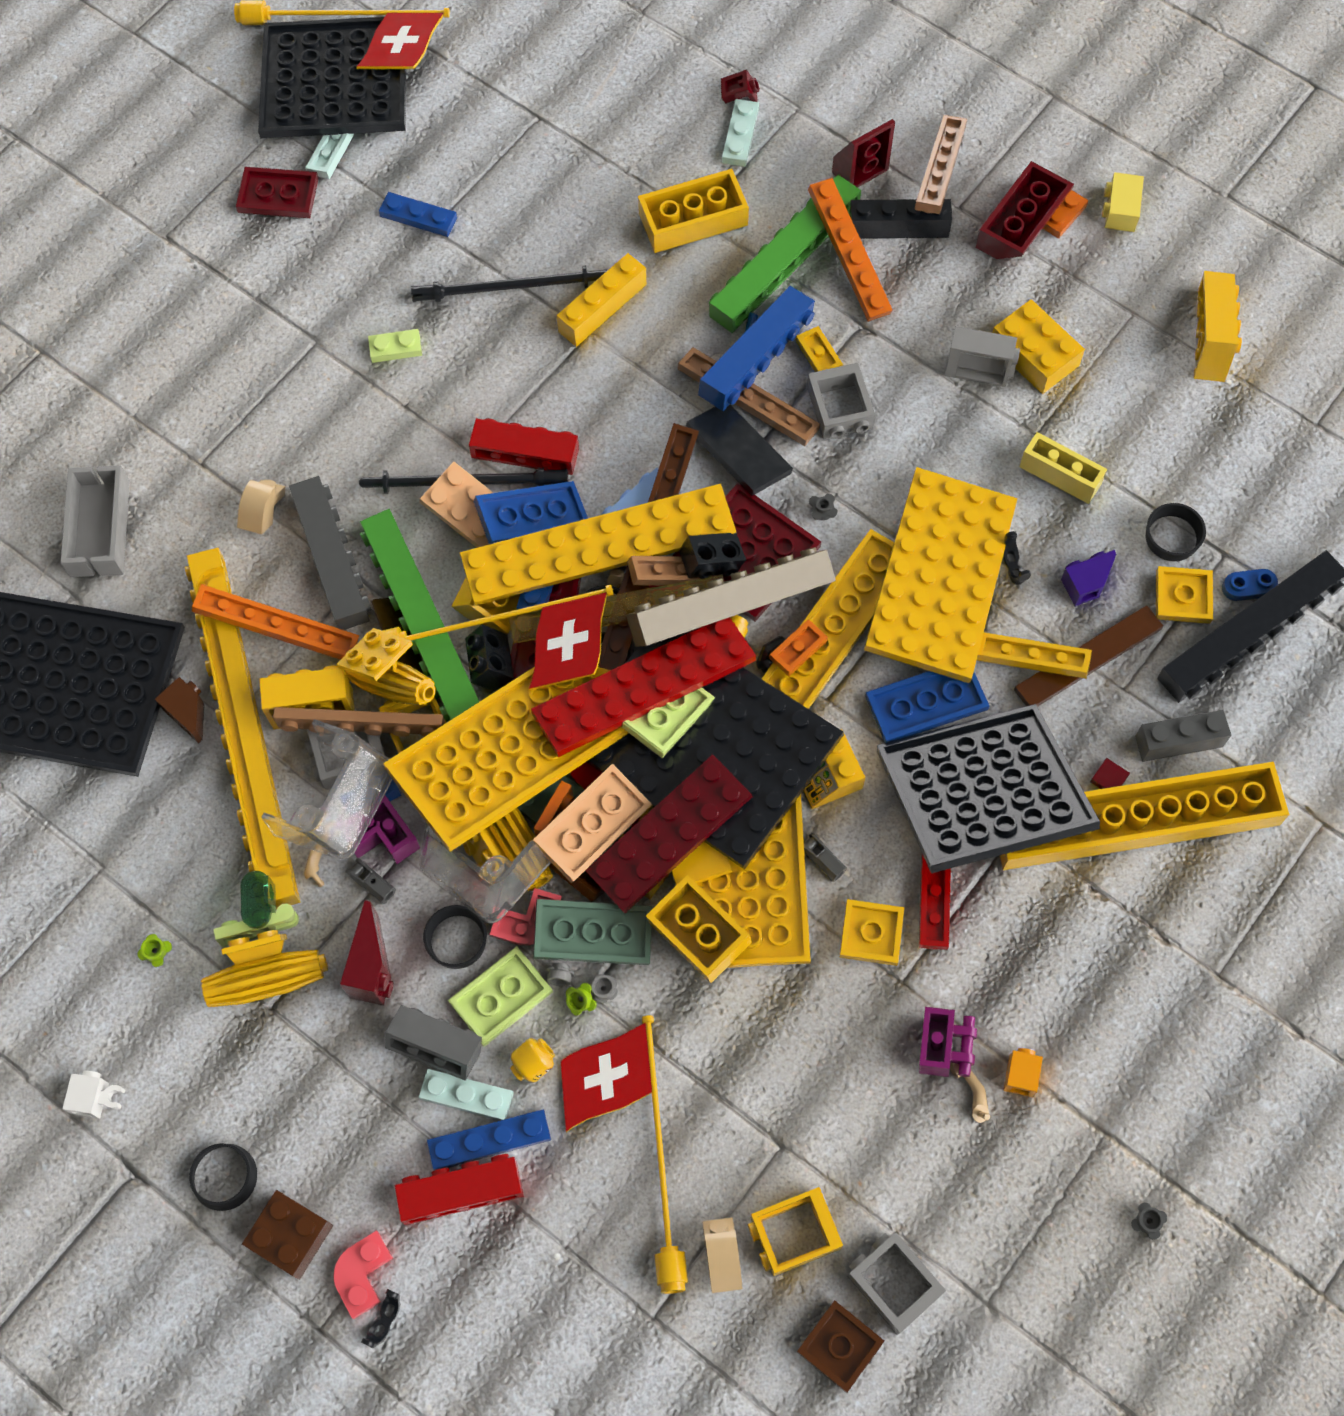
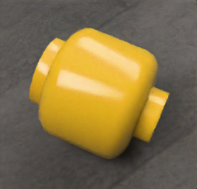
(532, 1060)

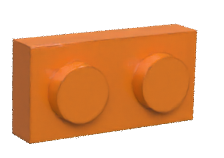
(1066, 214)
(798, 647)
(559, 801)

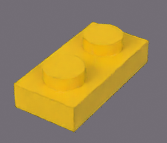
(818, 350)

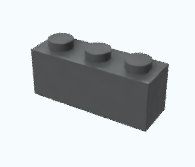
(1182, 735)
(433, 1042)

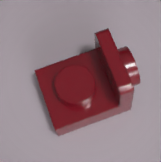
(739, 86)

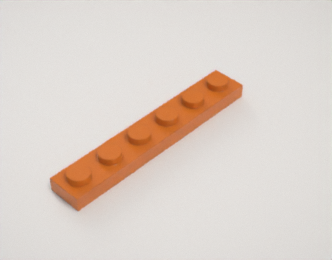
(850, 249)
(273, 622)

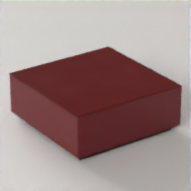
(1109, 775)

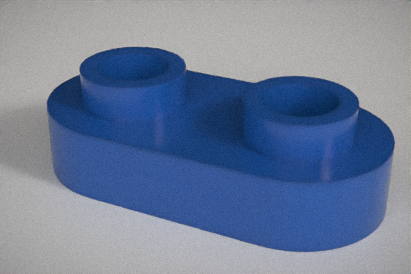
(1251, 584)

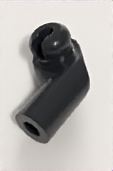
(763, 661)

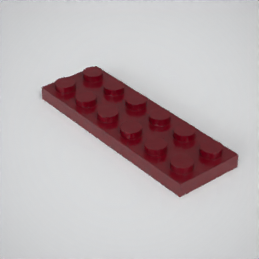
(668, 833)

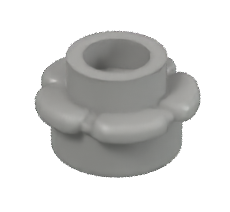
(559, 974)
(607, 981)

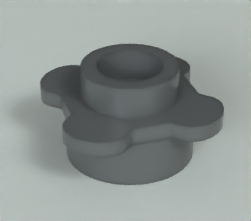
(823, 513)
(1158, 1219)

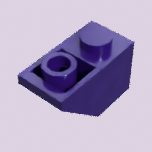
(1087, 578)

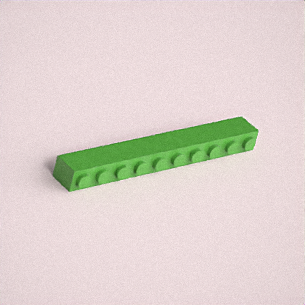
(419, 613)

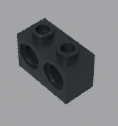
(712, 555)
(489, 658)

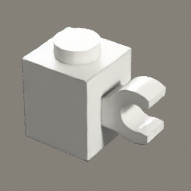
(89, 1094)

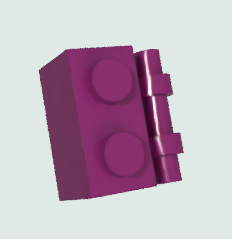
(937, 1043)

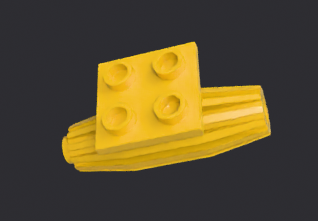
(375, 669)
(505, 838)
(261, 971)

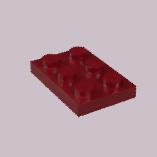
(277, 192)

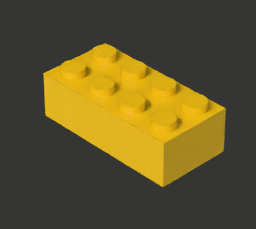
(693, 210)

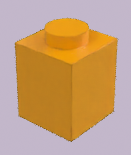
(1023, 1072)

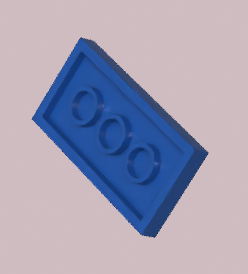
(528, 510)
(924, 704)

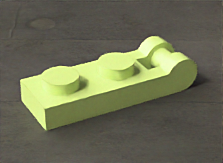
(281, 920)

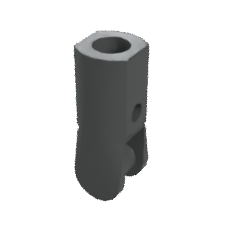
(826, 859)
(373, 882)

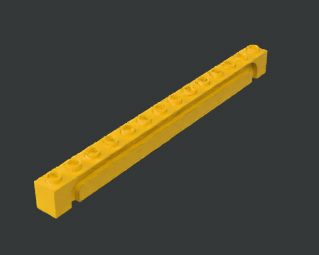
(243, 731)

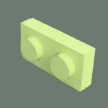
(395, 345)

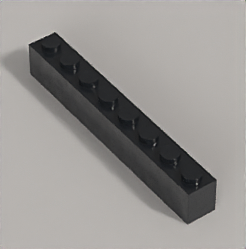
(1252, 626)

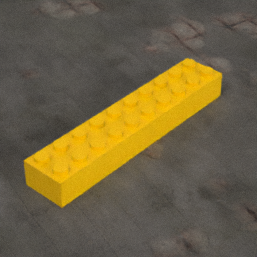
(1169, 813)

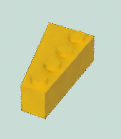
(1217, 326)

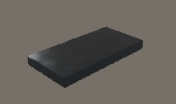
(740, 449)

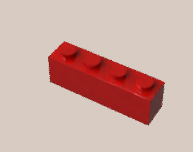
(523, 445)
(458, 1190)

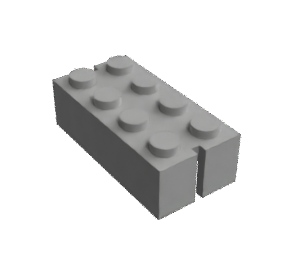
(95, 521)

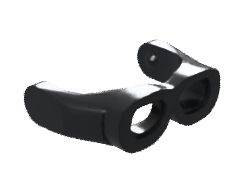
(1011, 548)
(391, 1298)

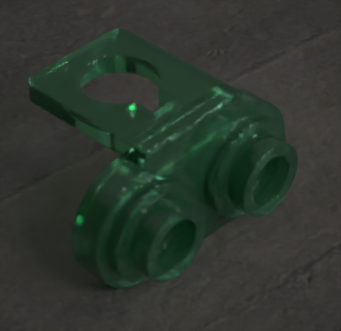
(257, 899)

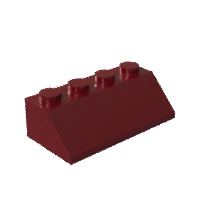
(1022, 212)

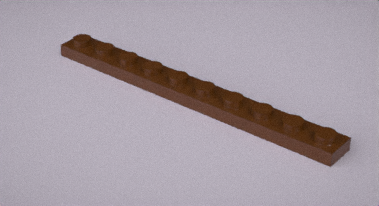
(667, 484)

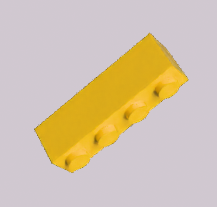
(601, 299)

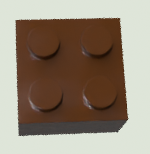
(287, 1234)

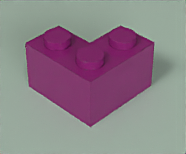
(391, 831)

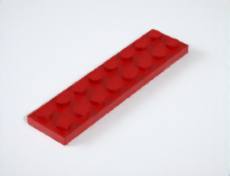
(642, 685)

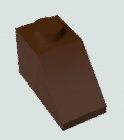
(184, 706)

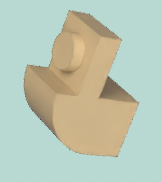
(257, 505)
(722, 1255)

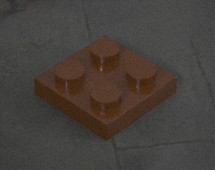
(840, 1346)

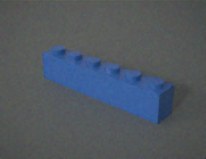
(756, 348)

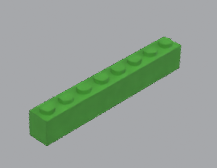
(774, 262)

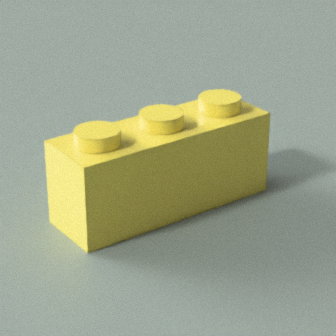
(1062, 467)

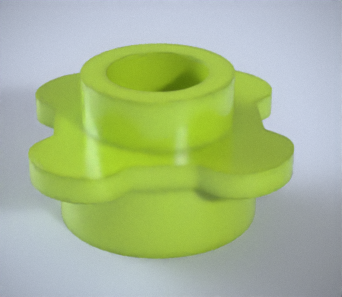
(151, 942)
(575, 1004)

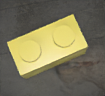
(1123, 202)

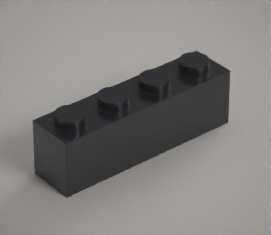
(899, 219)

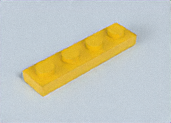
(1034, 655)

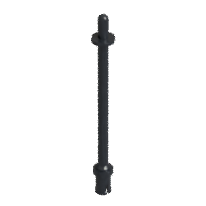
(439, 291)
(539, 478)

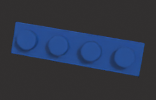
(489, 1140)

